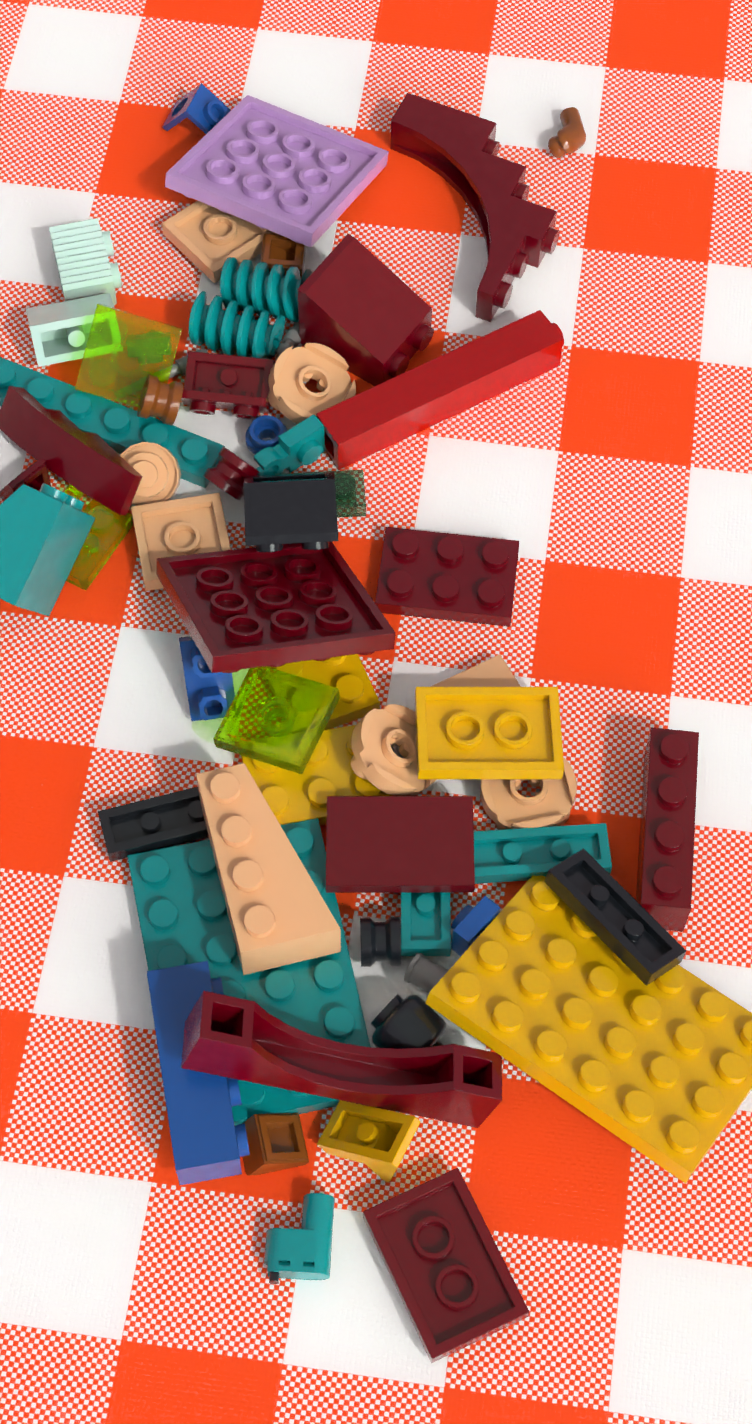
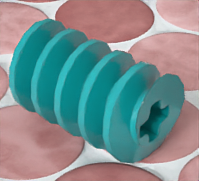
(262, 287)
(233, 331)

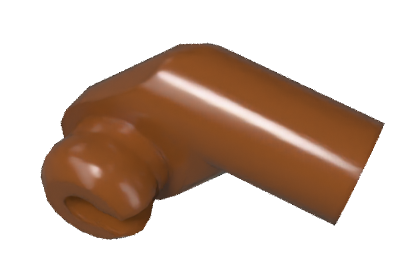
(571, 136)

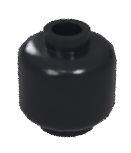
(407, 1024)

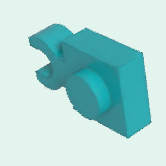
(296, 447)

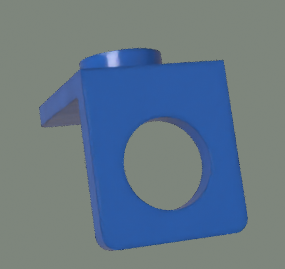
(200, 107)

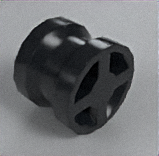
(380, 941)

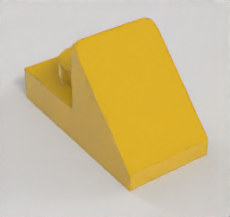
(369, 1136)

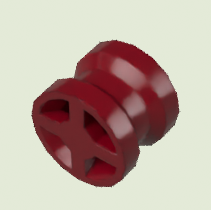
(230, 473)

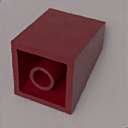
(363, 313)

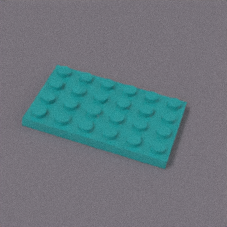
(188, 923)

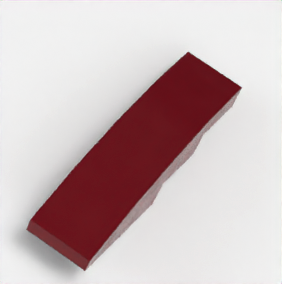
(70, 453)

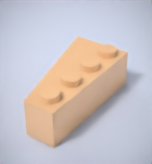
(265, 887)

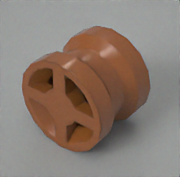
(160, 399)

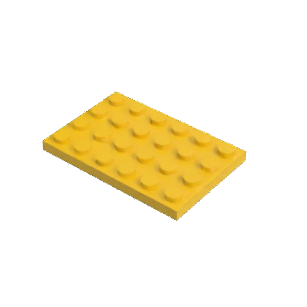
(641, 1060)

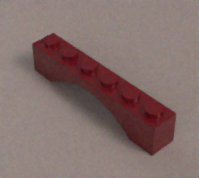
(249, 1044)

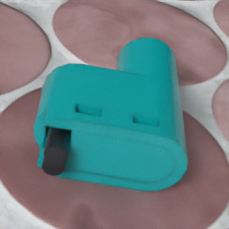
(303, 1251)

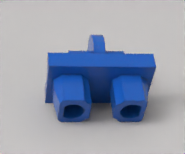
(207, 692)

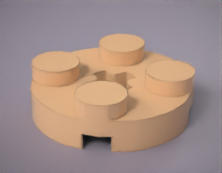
(299, 365)
(375, 758)
(515, 811)

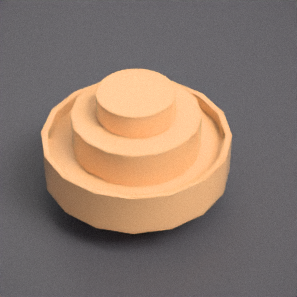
(159, 472)

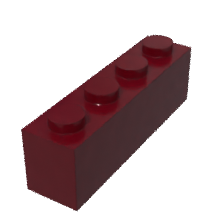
(668, 826)

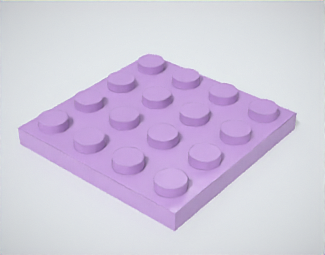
(277, 170)

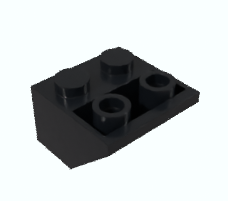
(290, 511)

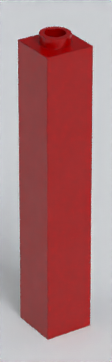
(440, 388)

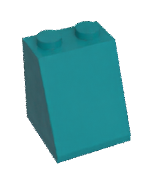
(39, 545)

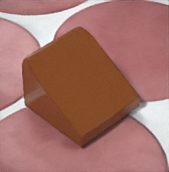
(283, 251)
(274, 1143)

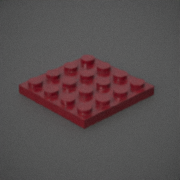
(273, 606)

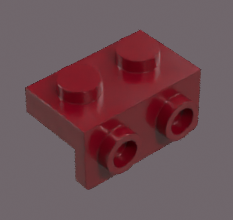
(227, 384)

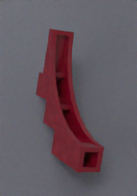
(494, 188)

